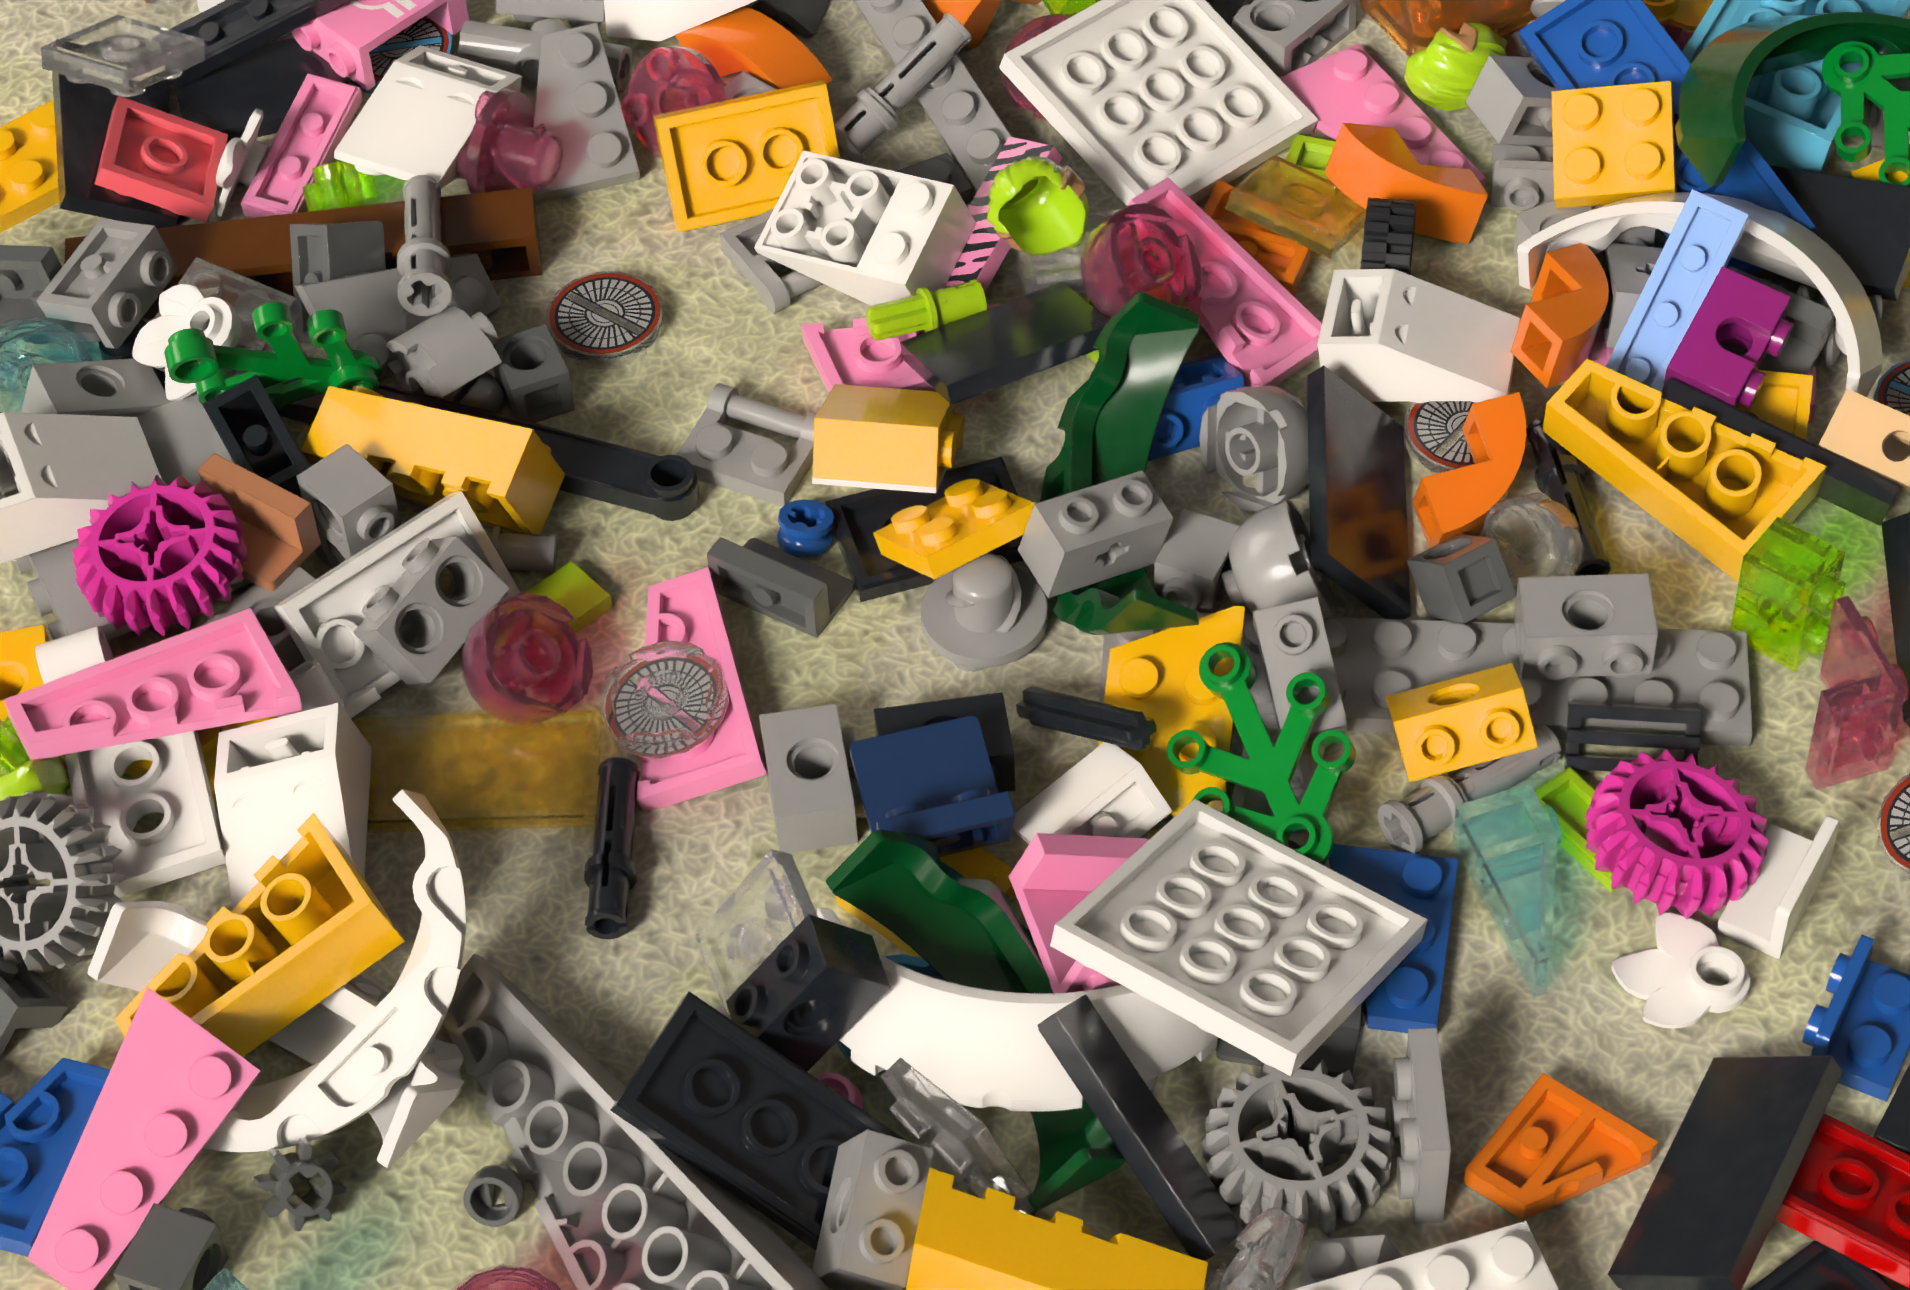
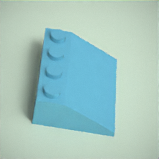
(1791, 110)

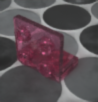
(1861, 704)

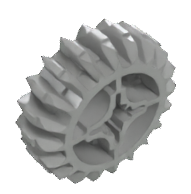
(56, 842)
(1321, 1120)

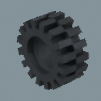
(1388, 234)

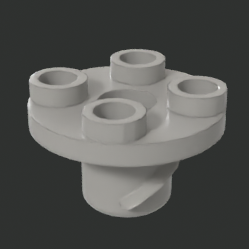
(984, 614)

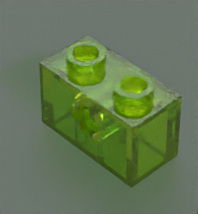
(1788, 593)

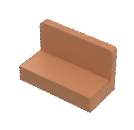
(275, 522)

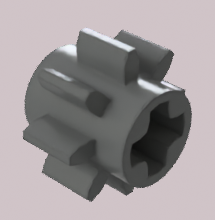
(316, 1174)

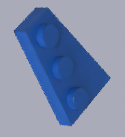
(1427, 887)
(39, 1146)

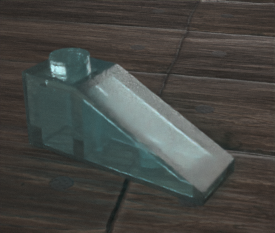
(1511, 858)

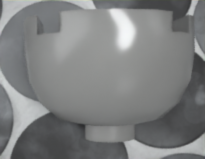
(1260, 434)
(1274, 562)

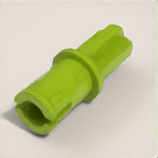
(925, 310)

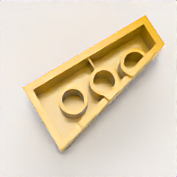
(437, 452)
(1680, 463)
(280, 948)
(991, 1246)

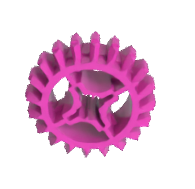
(160, 555)
(1676, 834)

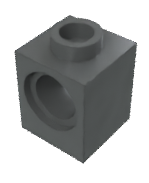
(533, 375)
(1461, 578)
(172, 1252)

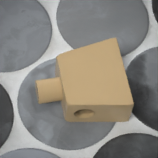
(1871, 437)

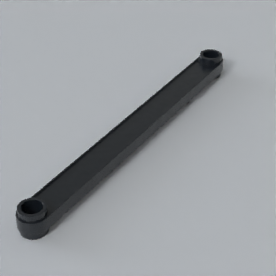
(592, 467)

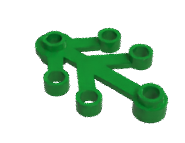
(1871, 83)
(196, 360)
(1269, 767)

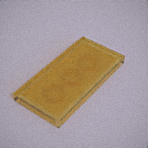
(485, 770)

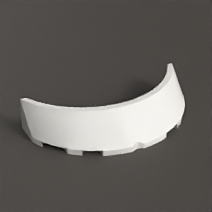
(1767, 242)
(149, 934)
(389, 1037)
(988, 1045)

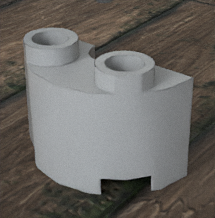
(443, 352)

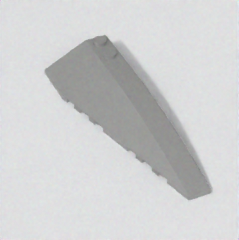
(606, 1191)

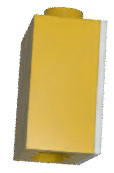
(885, 438)

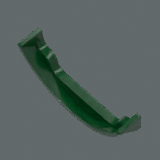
(1717, 81)
(1110, 436)
(976, 942)

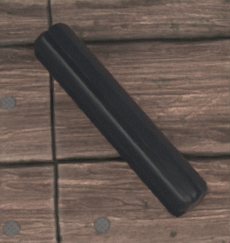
(1086, 718)

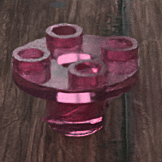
(665, 83)
(507, 147)

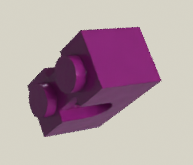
(1737, 314)

